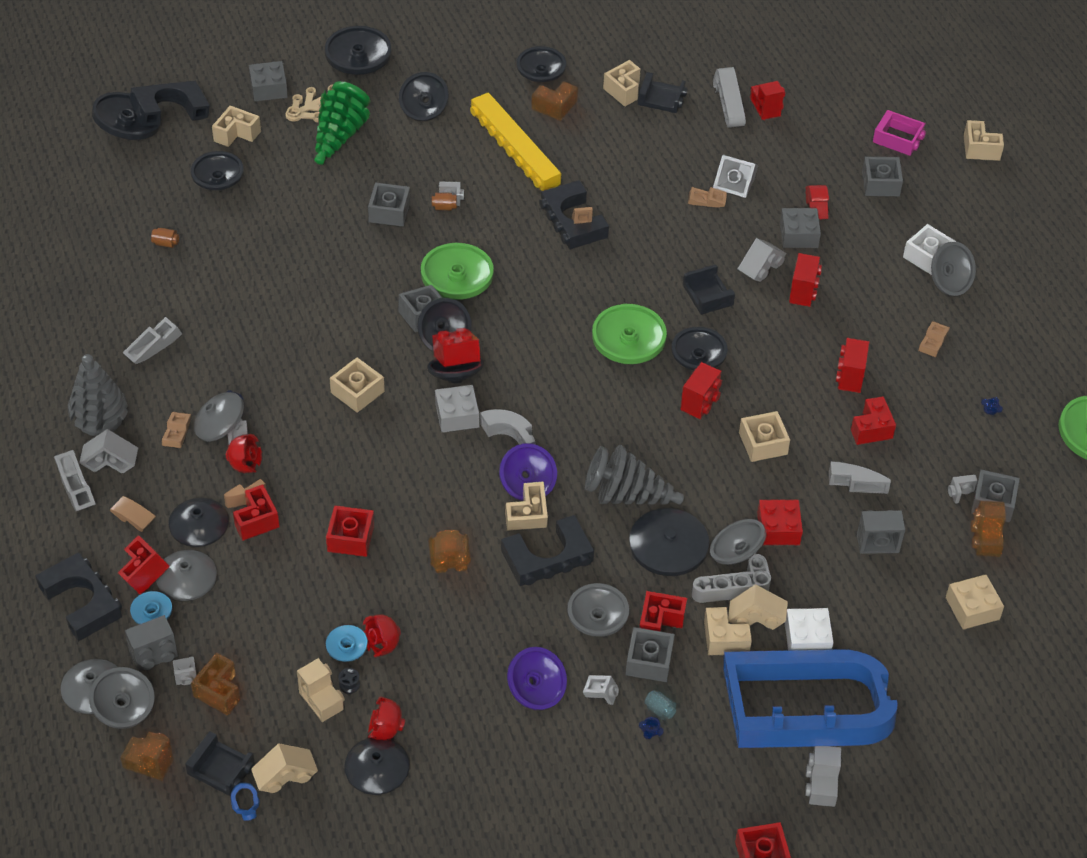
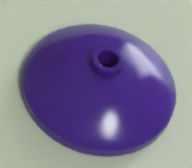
(529, 459)
(544, 670)

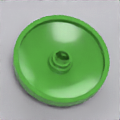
(457, 270)
(629, 334)
(1074, 426)

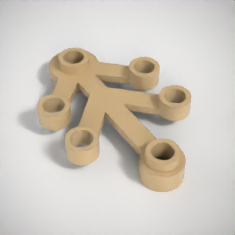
(295, 113)

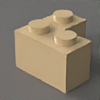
(623, 82)
(235, 123)
(981, 144)
(530, 512)
(758, 606)
(723, 636)
(318, 690)
(283, 765)

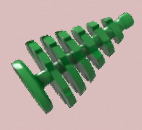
(339, 116)

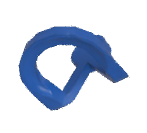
(246, 814)

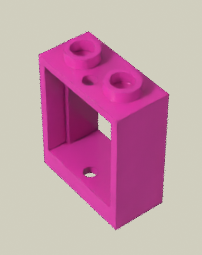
(903, 124)

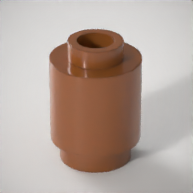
(444, 201)
(165, 237)

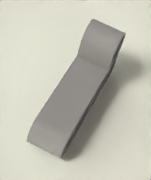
(727, 86)
(732, 585)

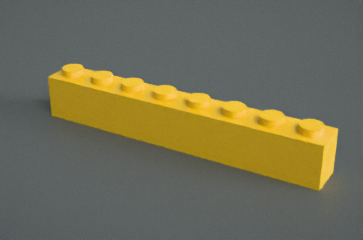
(515, 142)

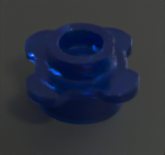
(991, 406)
(651, 722)

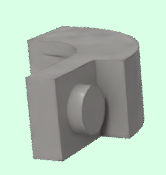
(507, 423)
(73, 481)

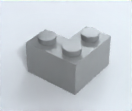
(760, 258)
(108, 450)
(823, 771)

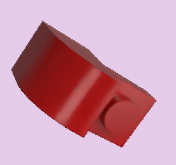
(818, 198)

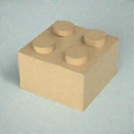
(357, 384)
(764, 436)
(974, 601)

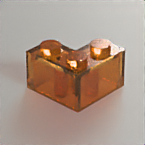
(555, 103)
(988, 528)
(215, 686)
(148, 755)

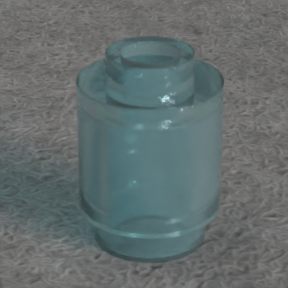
(660, 705)

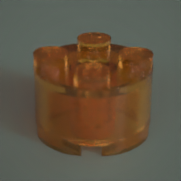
(449, 551)

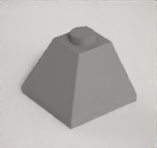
(735, 176)

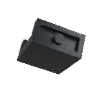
(661, 95)
(707, 290)
(219, 764)

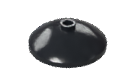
(541, 64)
(417, 89)
(217, 170)
(443, 310)
(699, 342)
(454, 373)
(198, 529)
(378, 775)

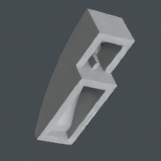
(152, 341)
(858, 478)

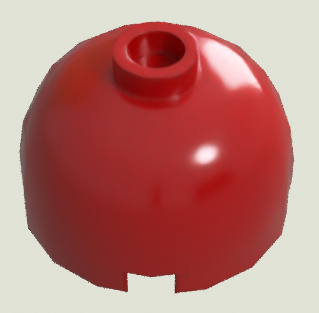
(243, 450)
(381, 630)
(387, 720)

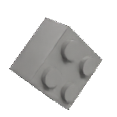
(457, 408)

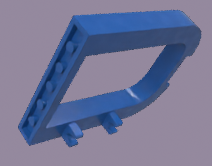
(815, 729)

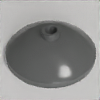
(953, 268)
(218, 416)
(738, 541)
(188, 582)
(599, 601)
(76, 686)
(126, 686)

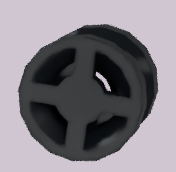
(352, 676)

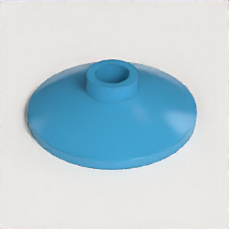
(150, 602)
(344, 636)

